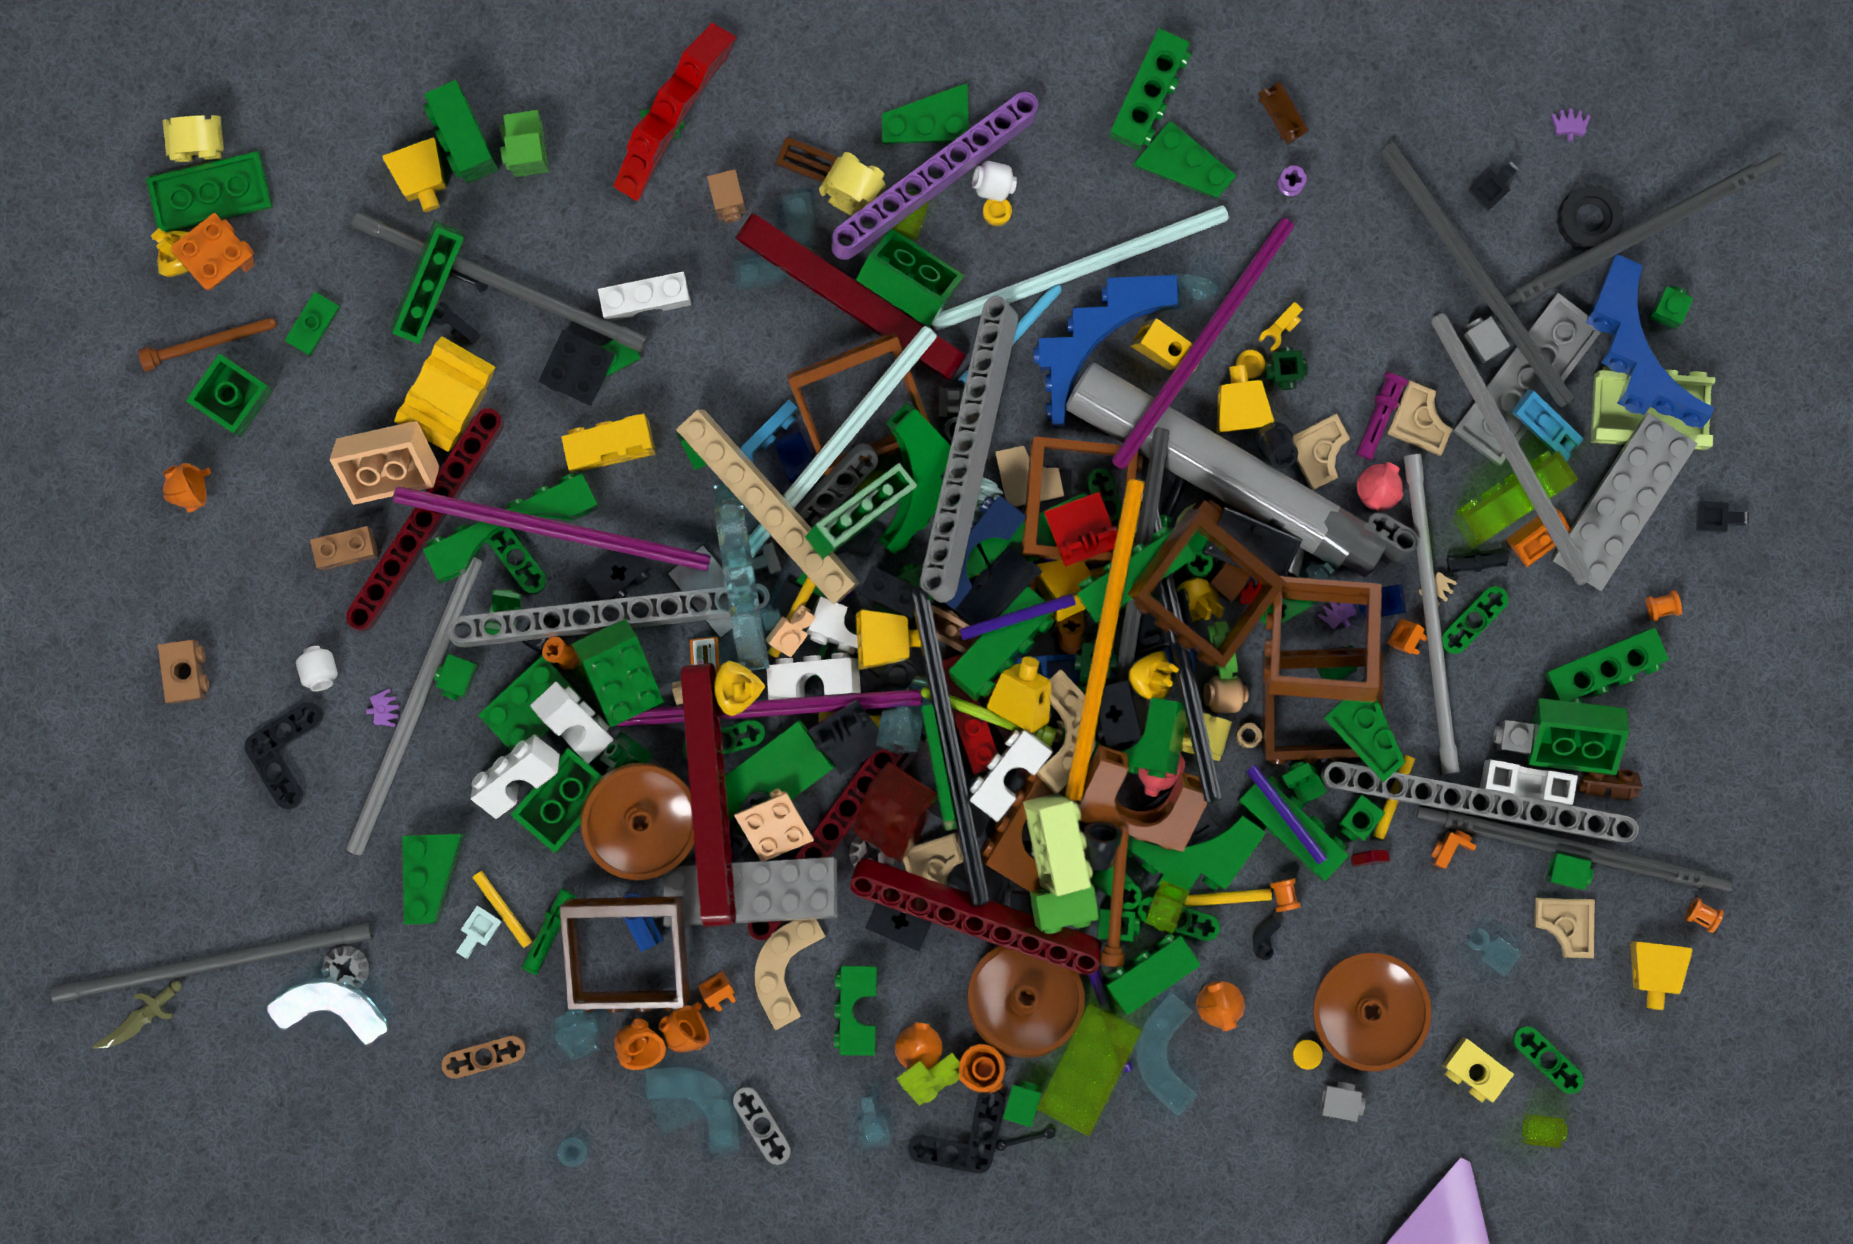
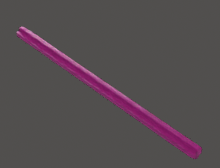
(1202, 344)
(551, 528)
(788, 706)

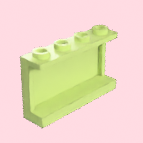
(1615, 424)

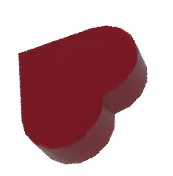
(1370, 858)

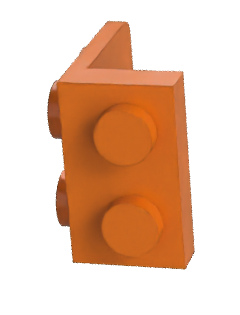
(213, 252)

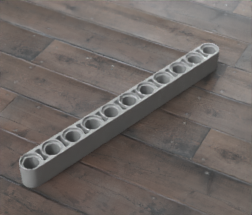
(984, 375)
(594, 611)
(1493, 802)

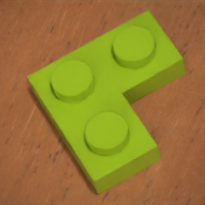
(925, 1084)

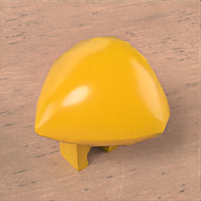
(167, 263)
(1202, 598)
(1152, 676)
(736, 688)

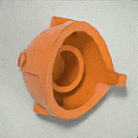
(185, 486)
(1220, 1005)
(685, 1029)
(918, 1044)
(638, 1046)
(982, 1068)

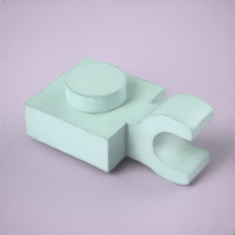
(479, 928)

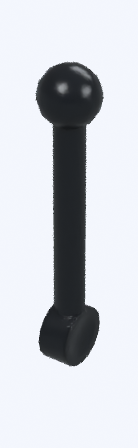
(479, 285)
(1048, 1132)

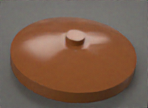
(638, 821)
(1024, 1003)
(1372, 1011)

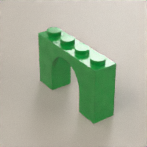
(1161, 742)

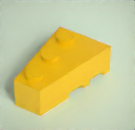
(608, 443)

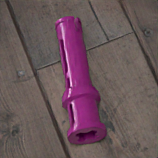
(1384, 400)

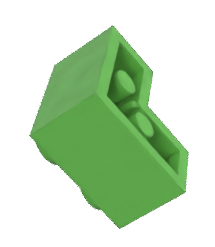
(524, 144)
(1055, 911)

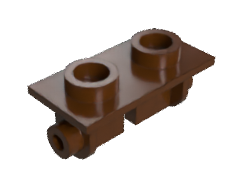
(1283, 113)
(1623, 784)

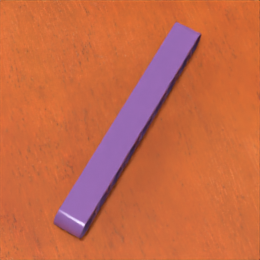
(928, 186)

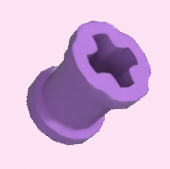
(1283, 182)

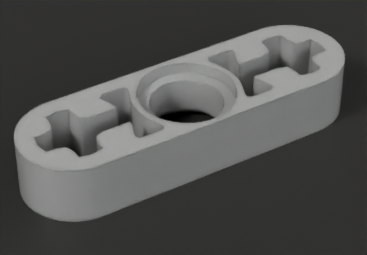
(767, 1148)

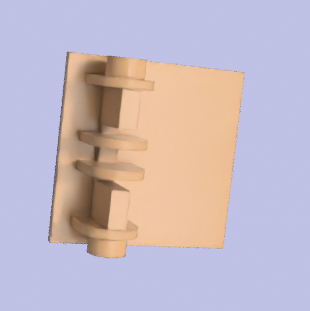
(774, 826)

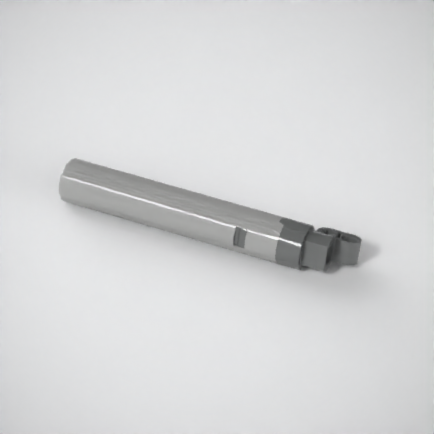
(1242, 478)

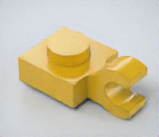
(1287, 321)

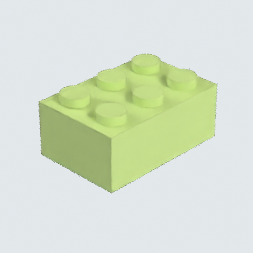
(1058, 844)

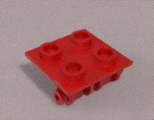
(1081, 529)

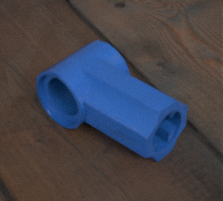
(643, 929)

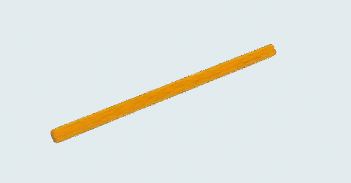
(1104, 639)

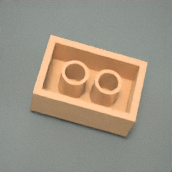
(382, 459)

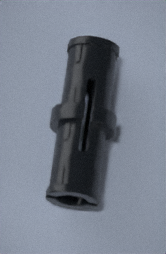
(1476, 560)

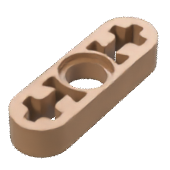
(460, 1055)

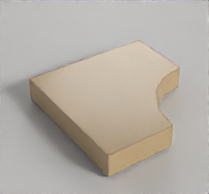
(1418, 421)
(1318, 451)
(1013, 470)
(935, 858)
(1569, 922)

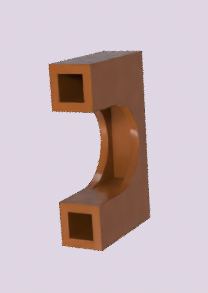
(1166, 825)
(1005, 849)

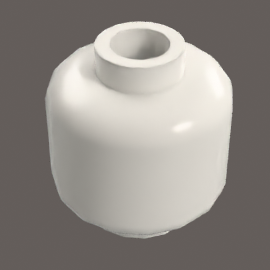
(994, 181)
(316, 668)

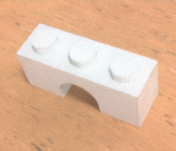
(638, 296)
(830, 626)
(789, 679)
(573, 721)
(1023, 751)
(528, 761)
(1528, 782)

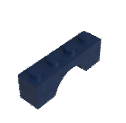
(996, 520)

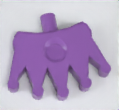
(1570, 125)
(1338, 614)
(381, 709)

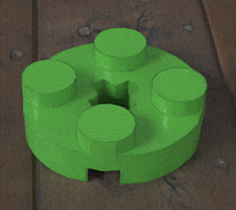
(1217, 634)

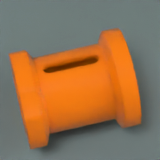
(1663, 605)
(558, 651)
(1285, 895)
(1704, 915)

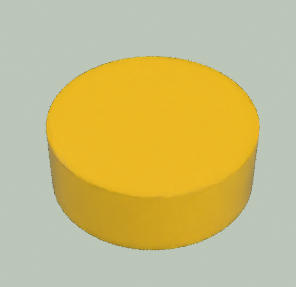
(997, 212)
(1254, 362)
(1307, 1054)

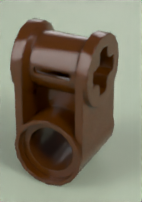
(1071, 633)

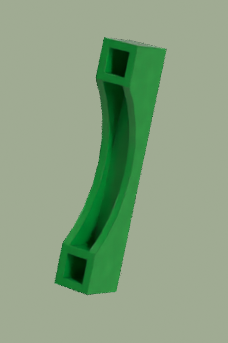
(455, 553)

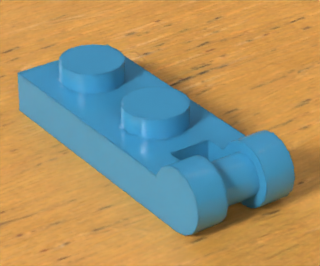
(1546, 424)
(766, 434)

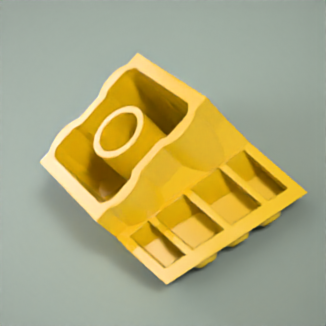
(446, 393)

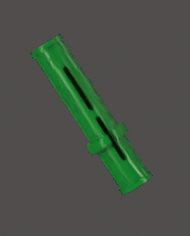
(546, 934)

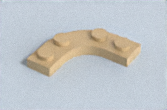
(1068, 702)
(772, 964)

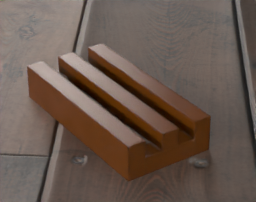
(808, 149)

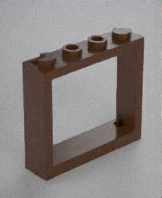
(1141, 590)
(1310, 659)
(623, 907)

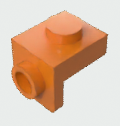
(1444, 850)

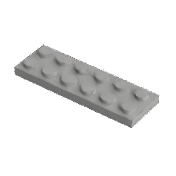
(1563, 339)
(1628, 497)
(765, 890)

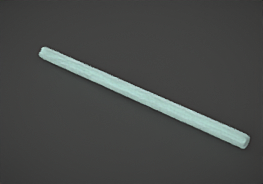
(1085, 265)
(850, 427)

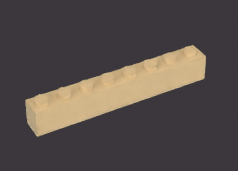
(765, 504)

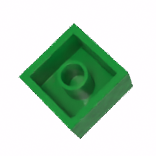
(229, 395)

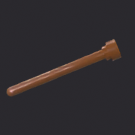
(152, 357)
(1112, 953)

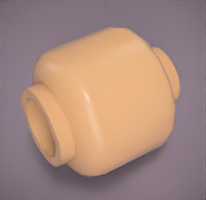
(1225, 695)

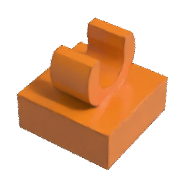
(1406, 637)
(716, 990)

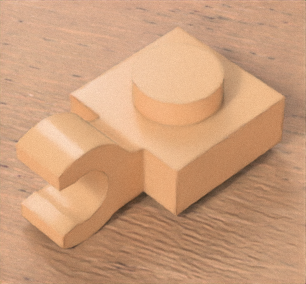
(790, 633)

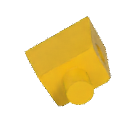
(418, 172)
(1154, 340)
(1242, 403)
(1061, 581)
(883, 638)
(1022, 696)
(1658, 970)

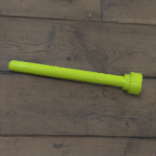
(1045, 733)

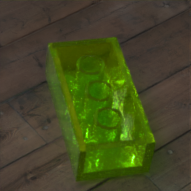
(1509, 503)
(1090, 1069)

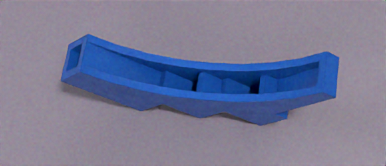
(1629, 353)
(1065, 356)

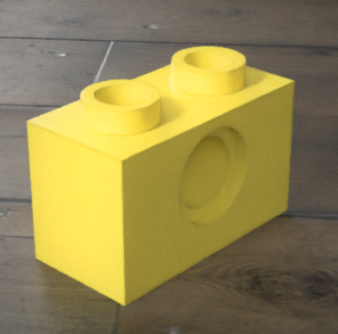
(1493, 1076)

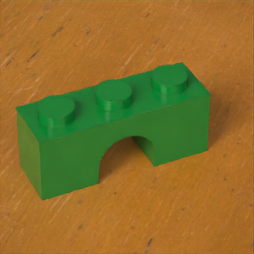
(854, 1036)

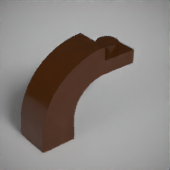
(1225, 578)

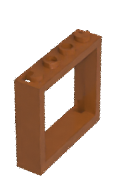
(839, 363)
(1037, 447)
(1326, 591)

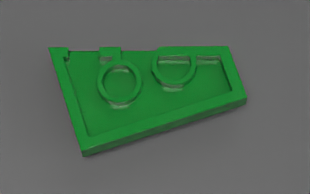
(929, 120)
(1184, 161)
(1368, 734)

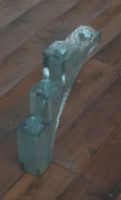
(740, 579)

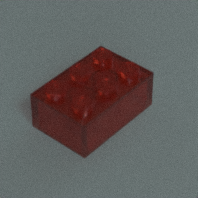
(894, 812)

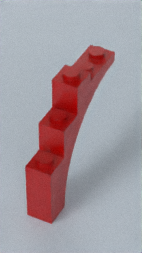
(670, 107)

